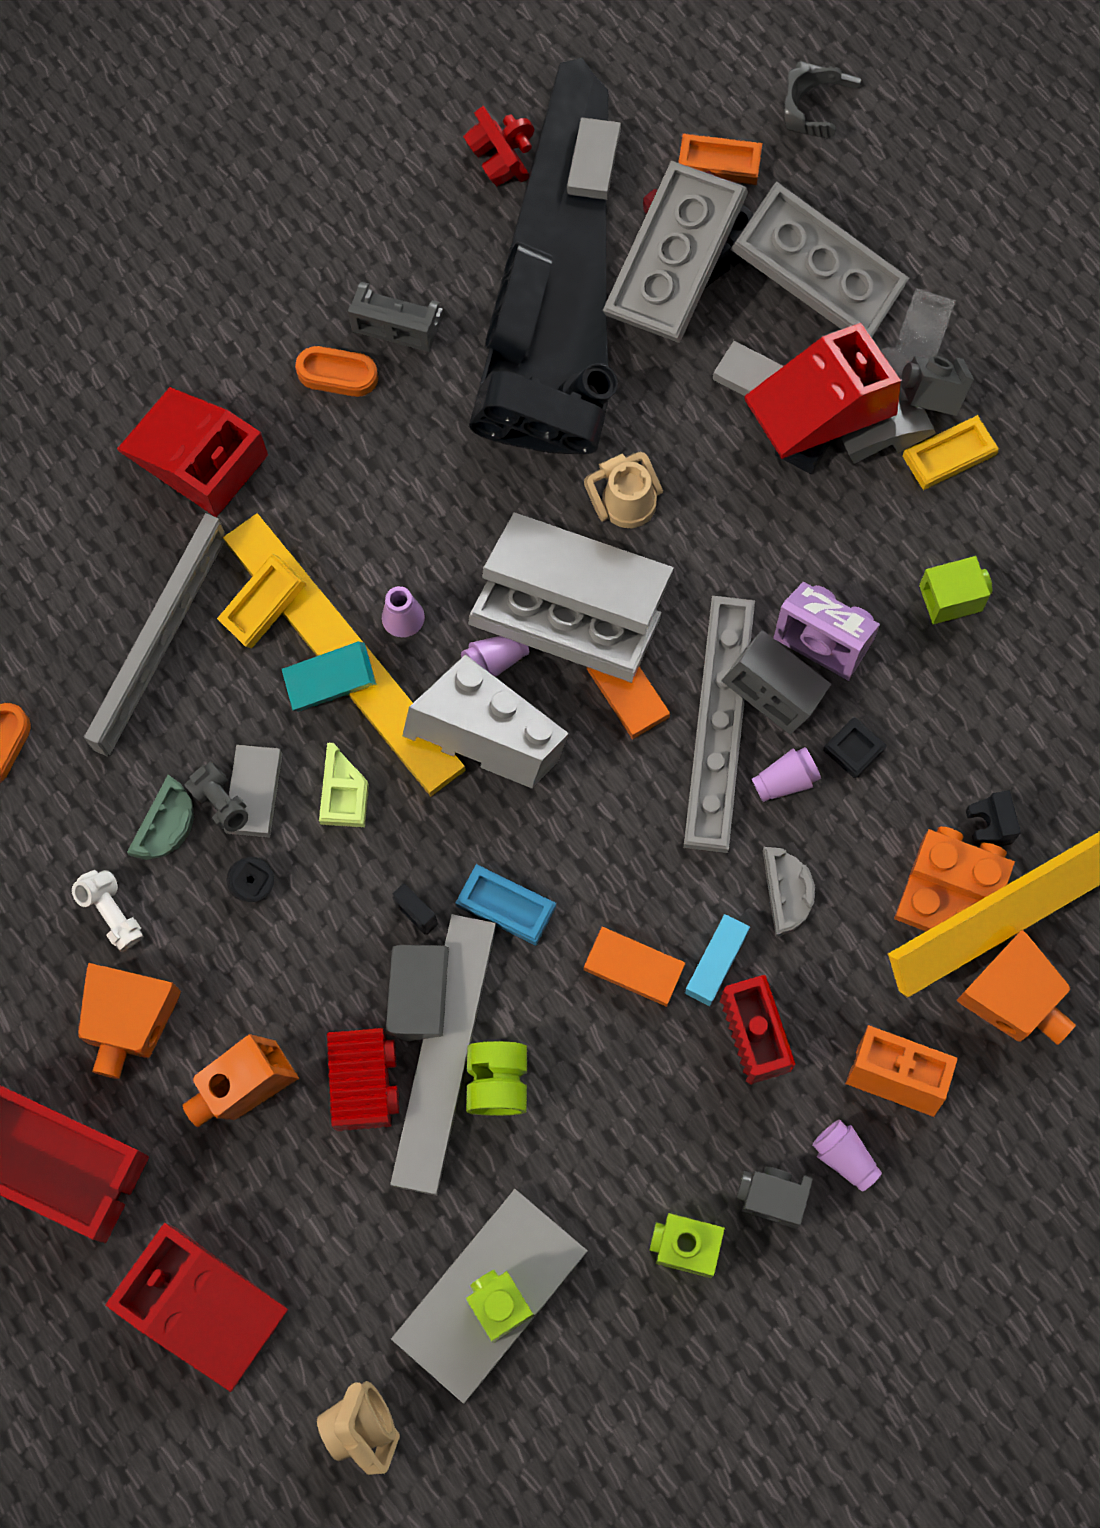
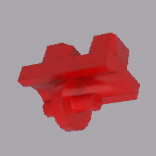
(489, 134)

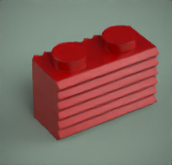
(757, 1029)
(361, 1079)

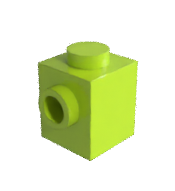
(955, 589)
(687, 1245)
(498, 1304)

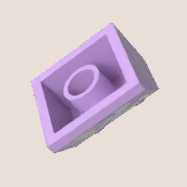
(825, 629)

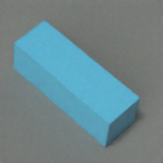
(717, 960)

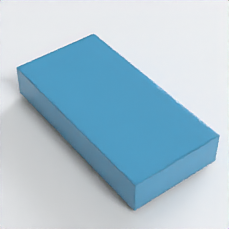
(506, 904)

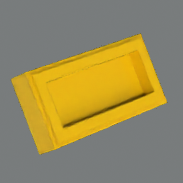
(950, 452)
(261, 601)

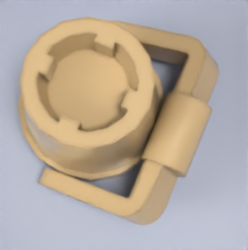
(630, 491)
(359, 1425)

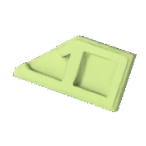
(343, 791)

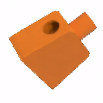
(1020, 993)
(123, 1015)
(239, 1080)

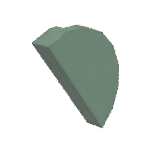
(165, 824)

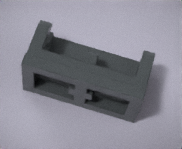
(394, 319)
(776, 682)

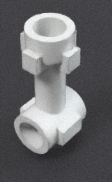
(97, 890)

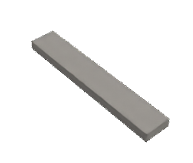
(156, 636)
(718, 728)
(444, 1060)

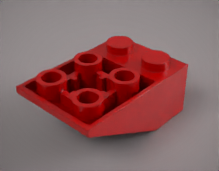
(826, 392)
(196, 449)
(197, 1307)

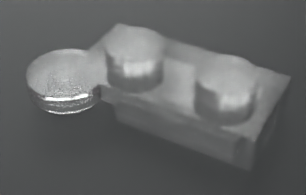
(921, 330)

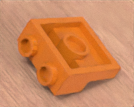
(950, 878)

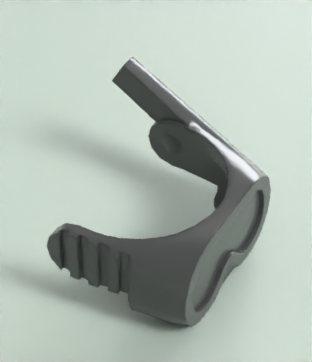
(800, 81)

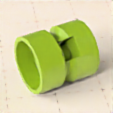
(496, 1078)

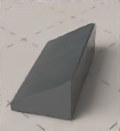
(417, 992)

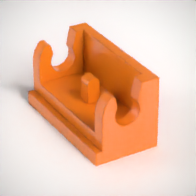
(902, 1071)

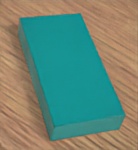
(328, 676)

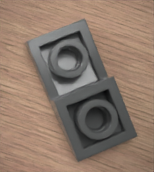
(903, 431)

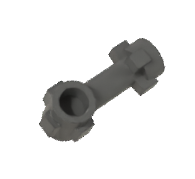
(208, 784)

